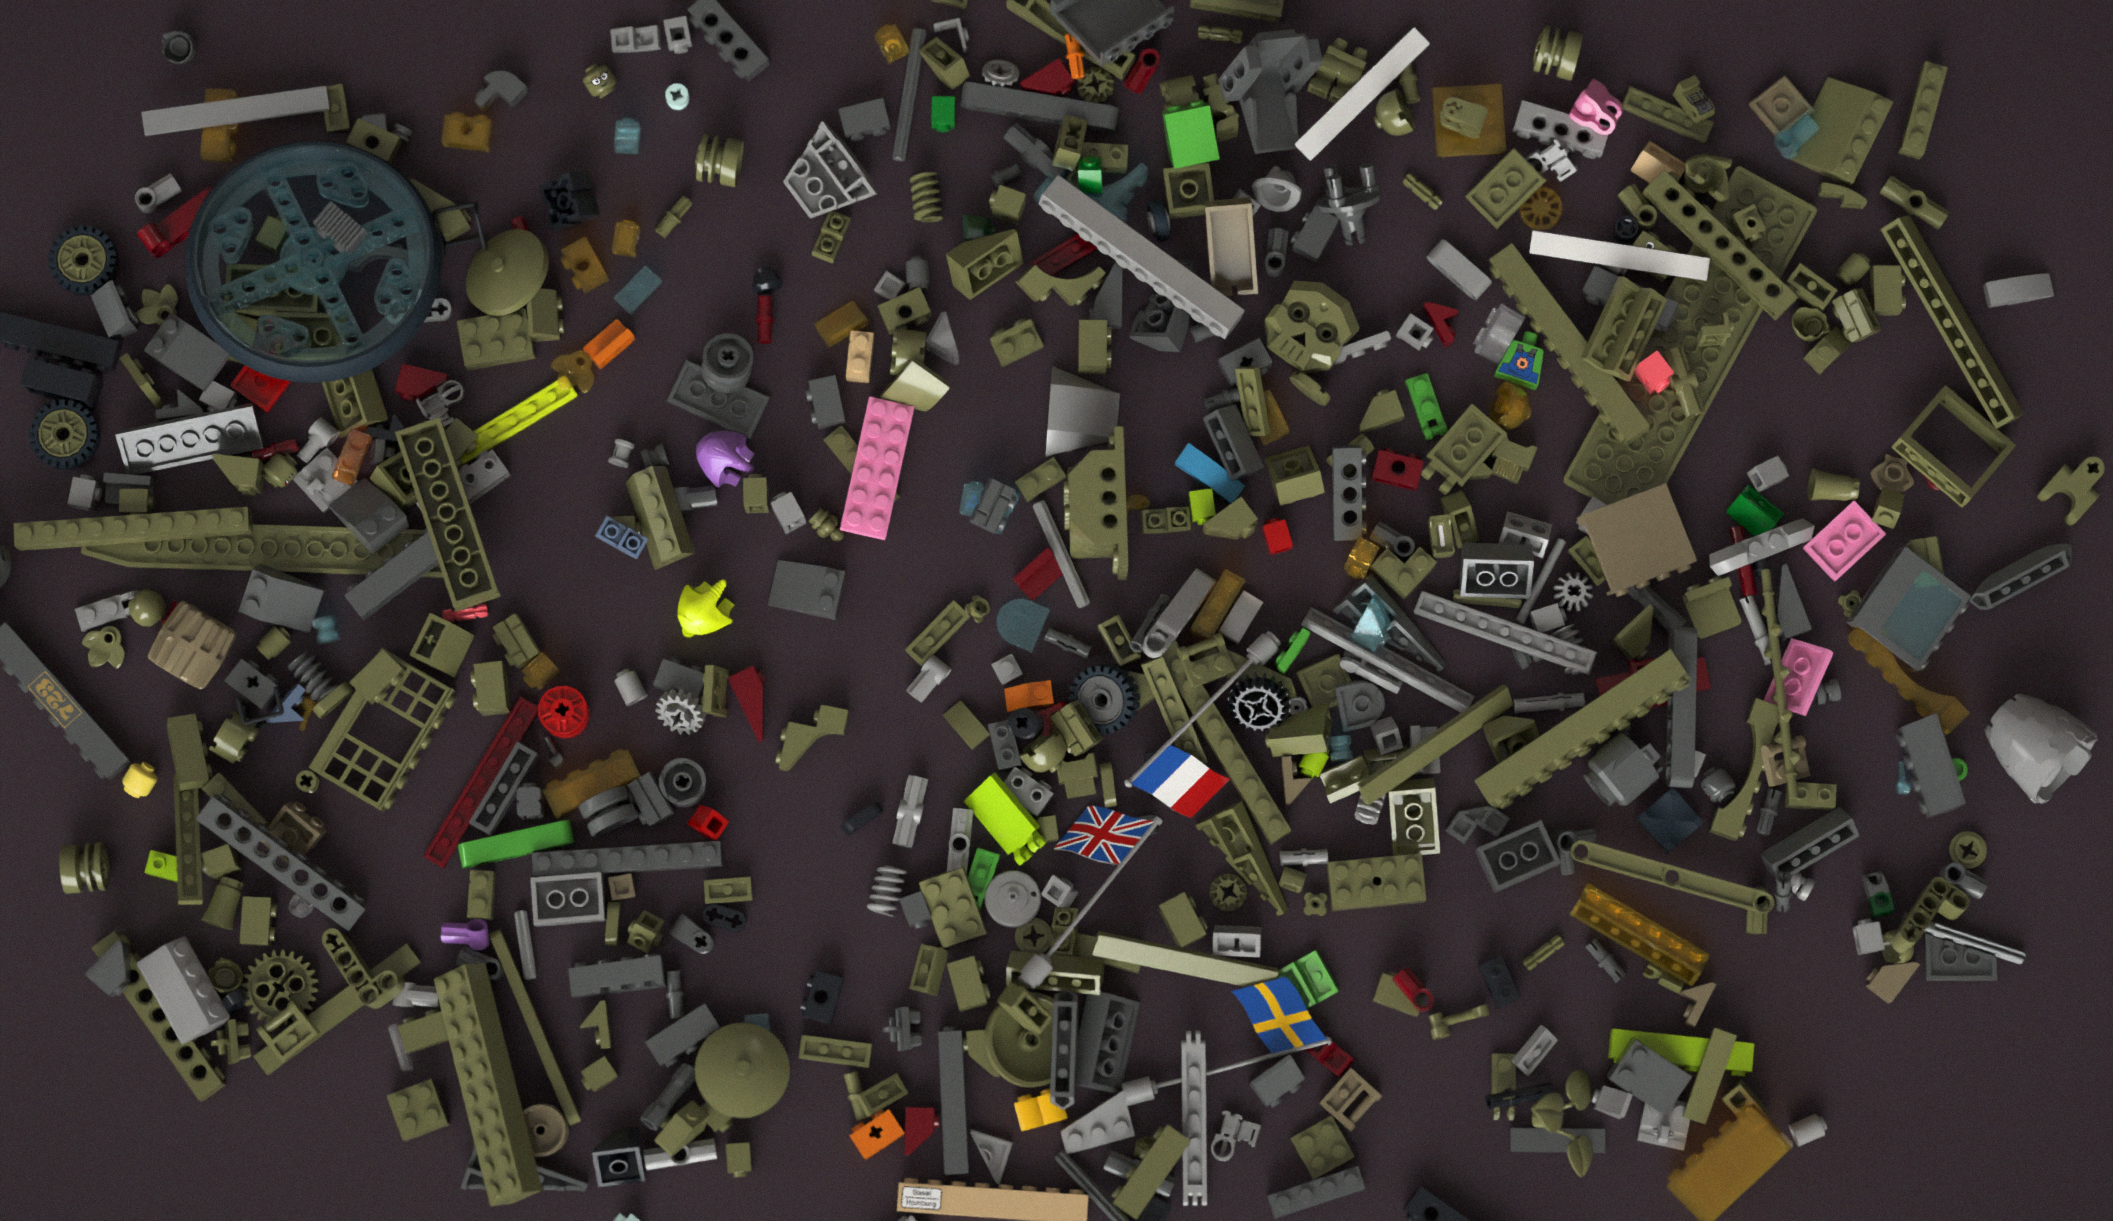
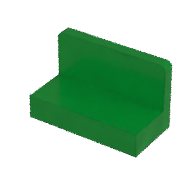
(1754, 512)

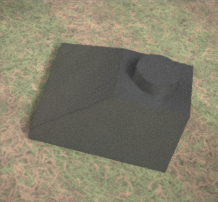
(112, 970)

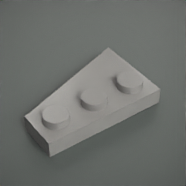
(1100, 1126)

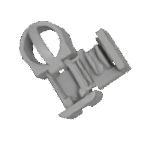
(1556, 158)
(436, 403)
(1234, 1130)

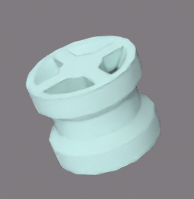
(678, 100)

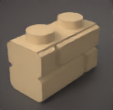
(860, 356)

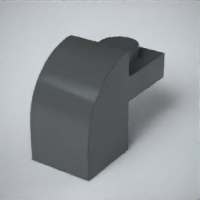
(503, 85)

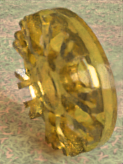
(1541, 209)

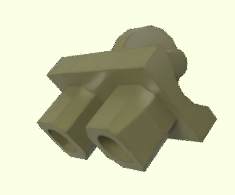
(232, 1031)

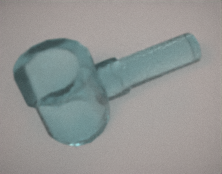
(1902, 786)

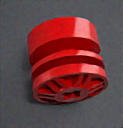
(576, 717)

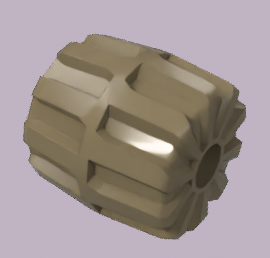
(192, 645)

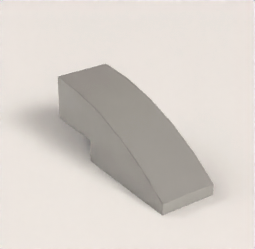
(2017, 290)

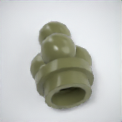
(826, 525)

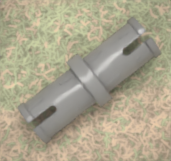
(1304, 857)

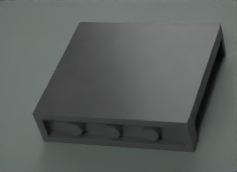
(1111, 26)

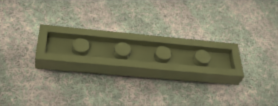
(1172, 706)

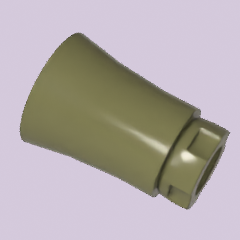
(1831, 486)
(224, 904)

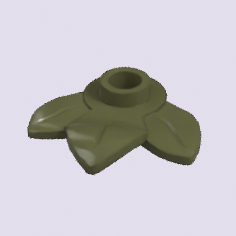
(157, 304)
(103, 650)

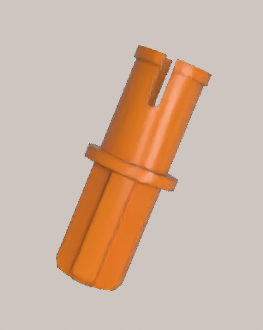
(1075, 57)

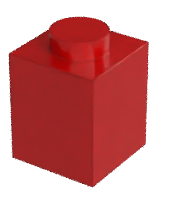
(1277, 536)
(708, 822)

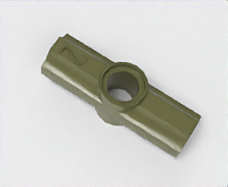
(1928, 210)
(1684, 382)

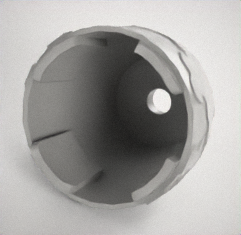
(2039, 744)

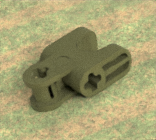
(2076, 485)

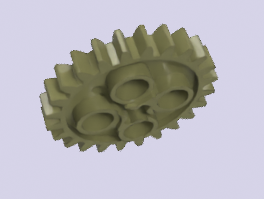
(263, 975)

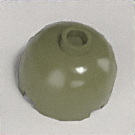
(1393, 114)
(1045, 752)

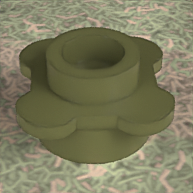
(1854, 597)
(981, 604)
(1320, 908)

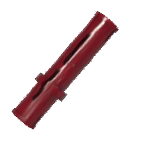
(1745, 573)

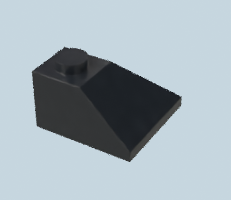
(619, 1158)

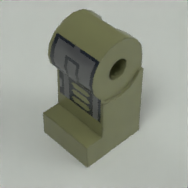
(1693, 100)

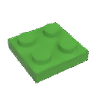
(1296, 644)

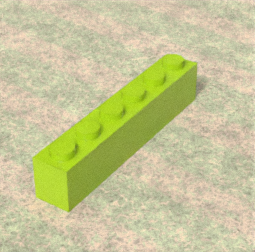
(1682, 1050)

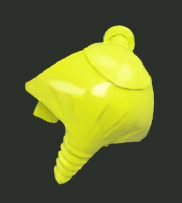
(698, 609)

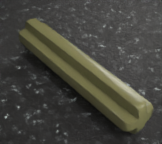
(1499, 602)

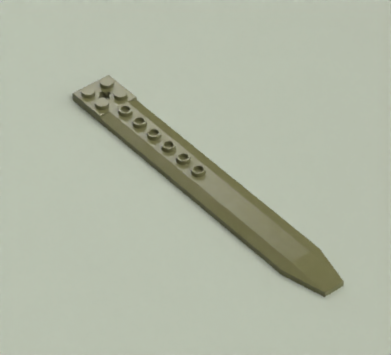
(277, 546)

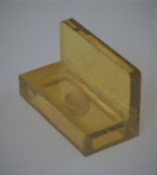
(840, 323)
(1276, 421)

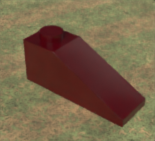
(750, 694)

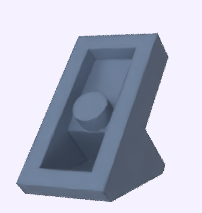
(291, 698)

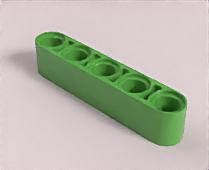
(516, 844)

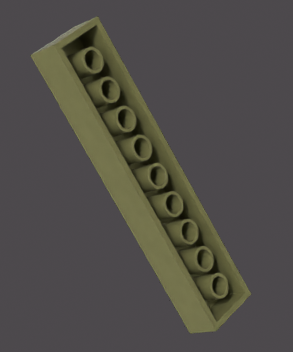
(1584, 729)
(487, 1084)

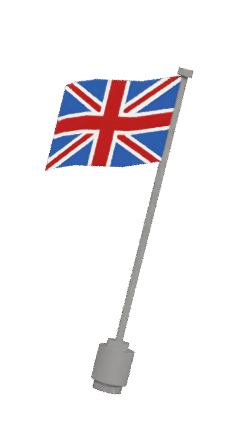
(1105, 838)

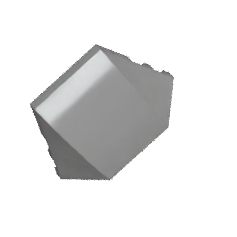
(828, 175)
(1079, 413)

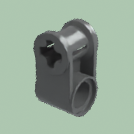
(689, 933)

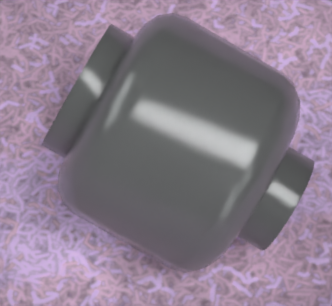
(1718, 785)

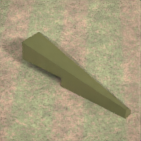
(1237, 839)

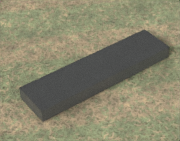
(1544, 1141)

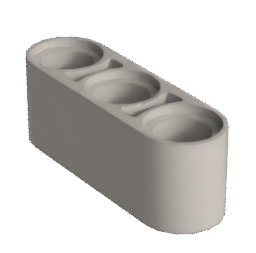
(1459, 269)

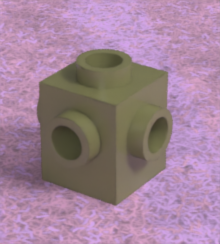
(642, 935)

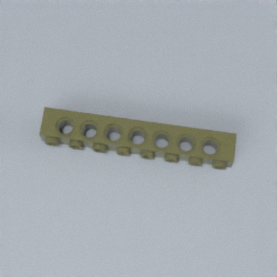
(1722, 257)
(203, 1087)

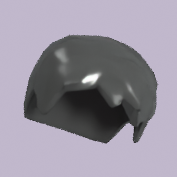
(178, 47)

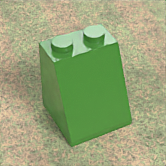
(1190, 134)

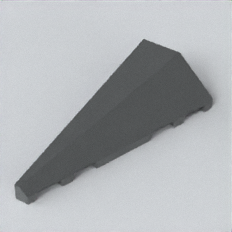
(1401, 629)
(549, 1178)

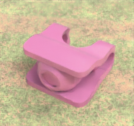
(1592, 106)

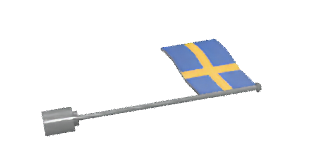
(1278, 1020)

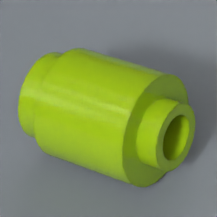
(1313, 764)

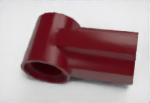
(1141, 72)
(1412, 987)

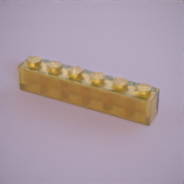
(1640, 934)

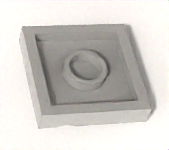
(317, 480)
(1664, 1130)

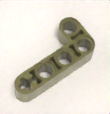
(1936, 897)
(356, 966)

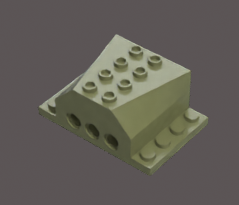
(1097, 505)

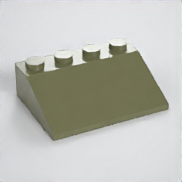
(1847, 125)

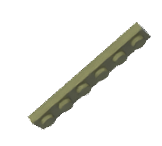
(187, 845)

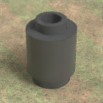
(917, 273)

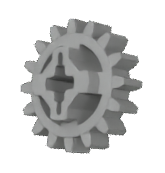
(680, 711)

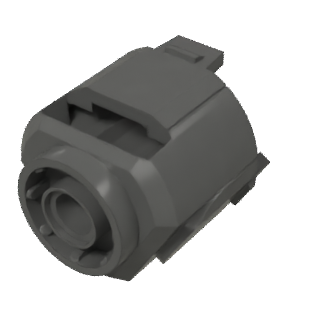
(1622, 769)

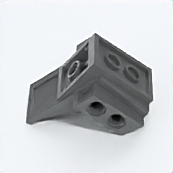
(1262, 77)

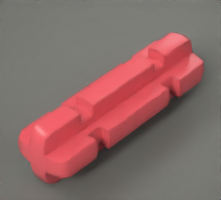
(466, 614)

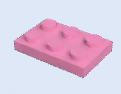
(1844, 541)
(1807, 669)

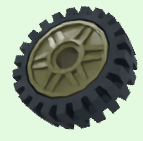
(71, 247)
(51, 422)

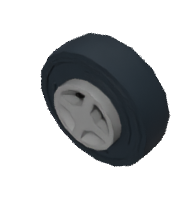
(1158, 220)

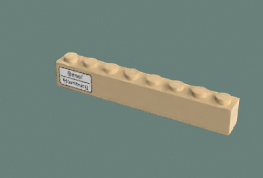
(991, 1203)

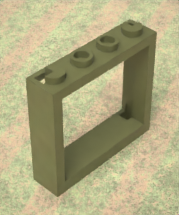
(1932, 467)

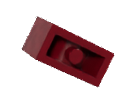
(1384, 474)

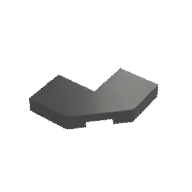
(1485, 817)

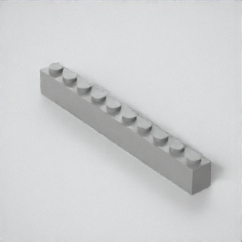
(1141, 257)

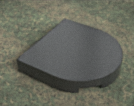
(1358, 704)

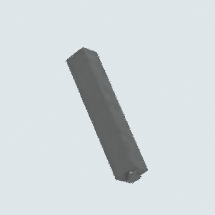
(953, 1101)

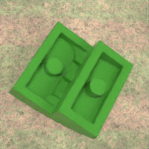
(1310, 978)

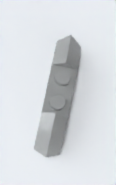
(1761, 546)

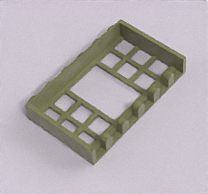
(423, 740)

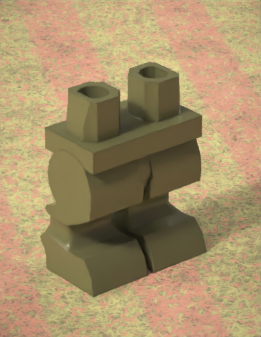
(1338, 65)
(1221, 112)

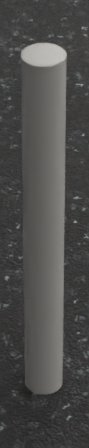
(1540, 581)

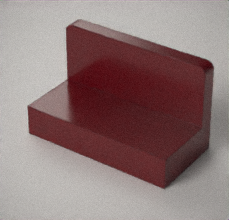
(1038, 575)

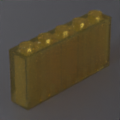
(1729, 1163)

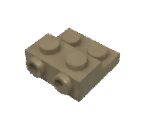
(296, 828)

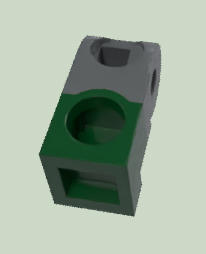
(1878, 894)

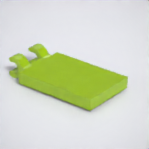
(1005, 818)

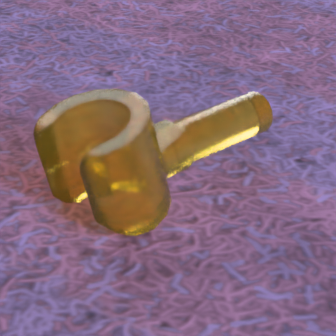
(307, 704)

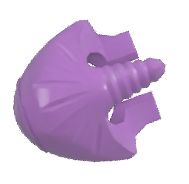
(724, 450)

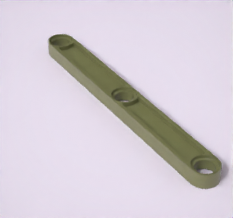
(1687, 880)
(535, 1027)

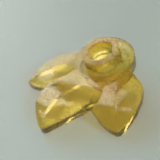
(572, 373)

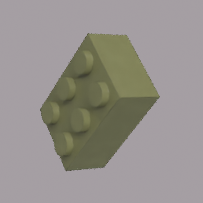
(495, 340)

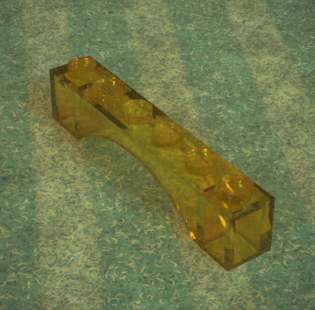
(1948, 708)

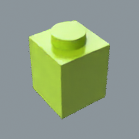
(1201, 505)

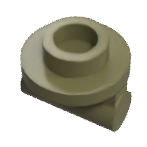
(1141, 1144)

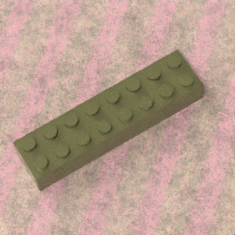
(447, 514)

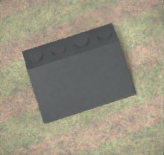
(1930, 766)

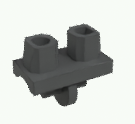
(900, 1029)

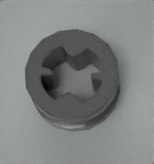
(402, 132)

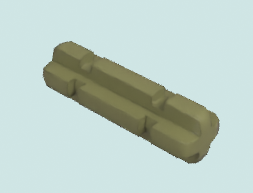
(1220, 34)
(1422, 191)
(1543, 952)

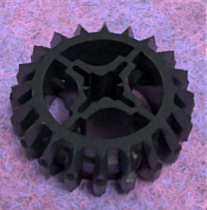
(1252, 692)

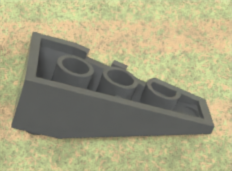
(1162, 323)

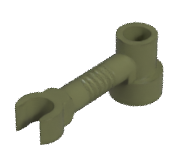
(1441, 1024)

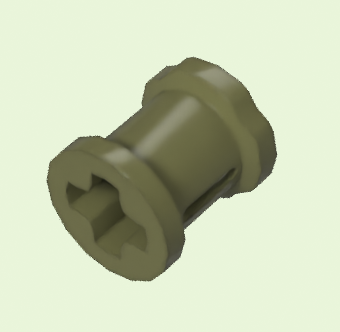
(314, 783)

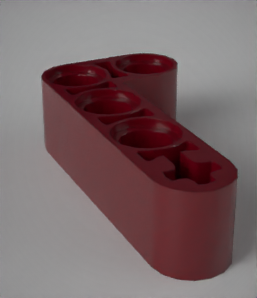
(173, 229)

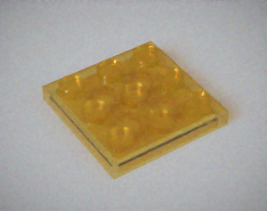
(1493, 131)

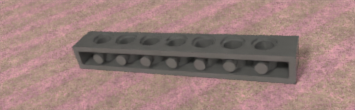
(286, 874)

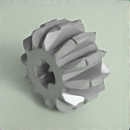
(1573, 600)
(1369, 813)

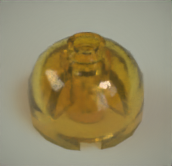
(1510, 407)

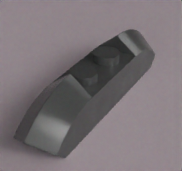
(2021, 575)
(1064, 1049)

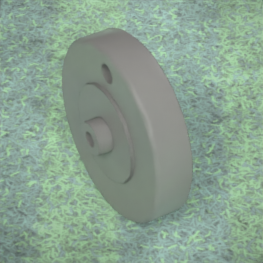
(1012, 898)

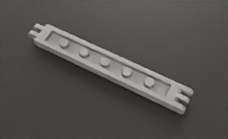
(1194, 1118)

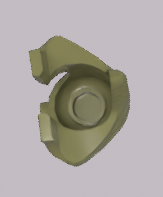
(1708, 173)

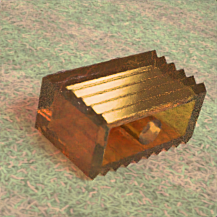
(351, 457)

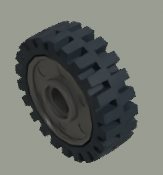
(1120, 696)

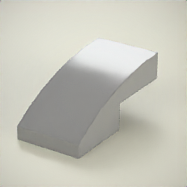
(635, 39)
(1240, 617)

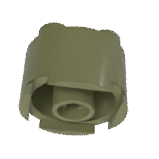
(1178, 91)
(905, 347)
(233, 738)

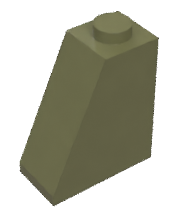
(1302, 733)

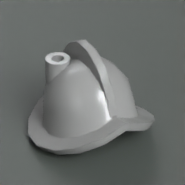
(1277, 190)

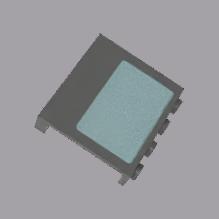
(1910, 608)

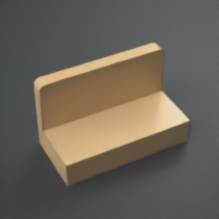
(1654, 161)

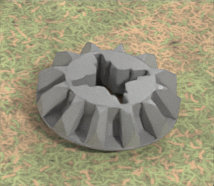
(1008, 70)

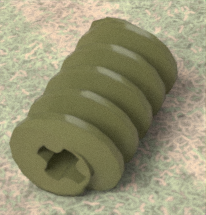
(924, 197)

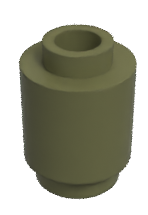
(1853, 269)
(274, 642)

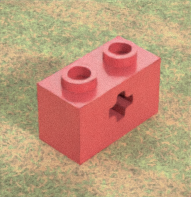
(1654, 373)

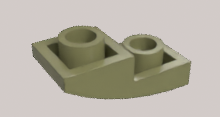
(831, 236)
(1165, 520)
(1061, 921)

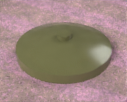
(507, 272)
(1017, 1052)
(742, 1070)

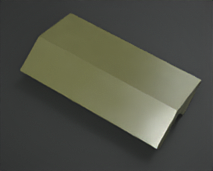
(1624, 329)

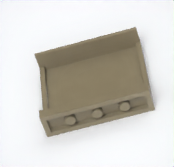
(1639, 539)

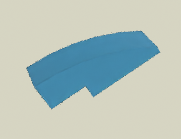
(1209, 473)

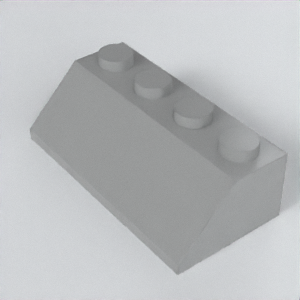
(183, 990)

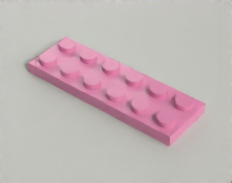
(877, 468)

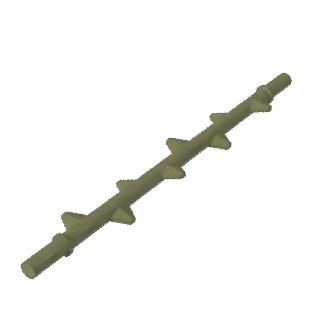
(1779, 695)

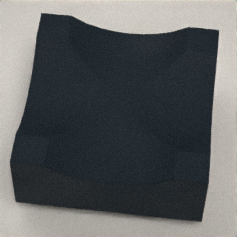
(1669, 820)

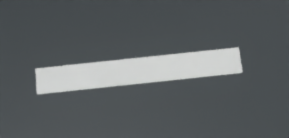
(1362, 94)
(1619, 255)

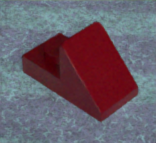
(1438, 316)

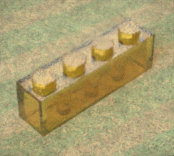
(583, 785)

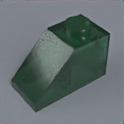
(976, 227)

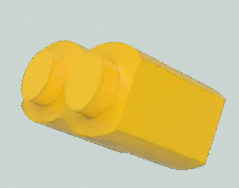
(1037, 1111)

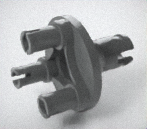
(1349, 202)

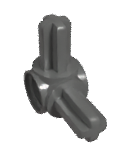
(1563, 852)

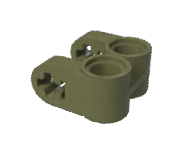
(1469, 118)

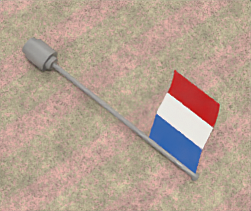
(1179, 777)

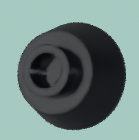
(766, 281)

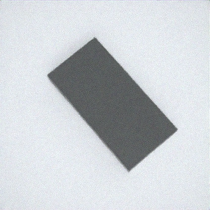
(733, 411)

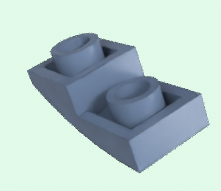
(621, 537)

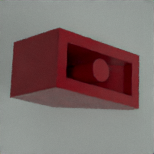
(1050, 80)
(418, 382)
(919, 1127)

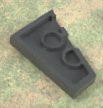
(1956, 963)

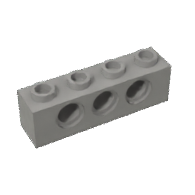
(1551, 118)

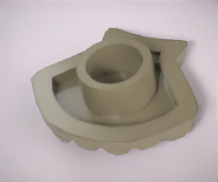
(1892, 475)

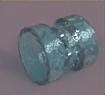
(327, 632)
(1340, 747)

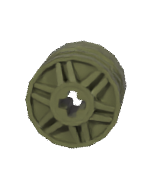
(1557, 52)
(719, 160)
(79, 868)

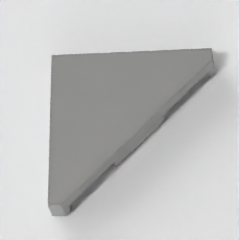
(994, 1152)

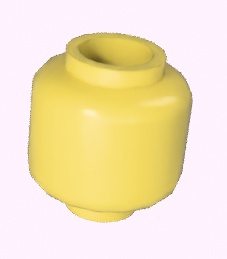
(139, 779)

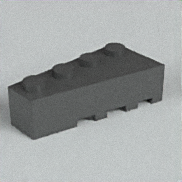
(618, 976)

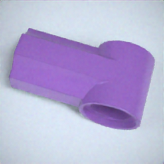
(472, 933)

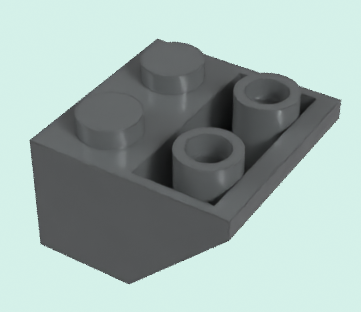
(112, 308)

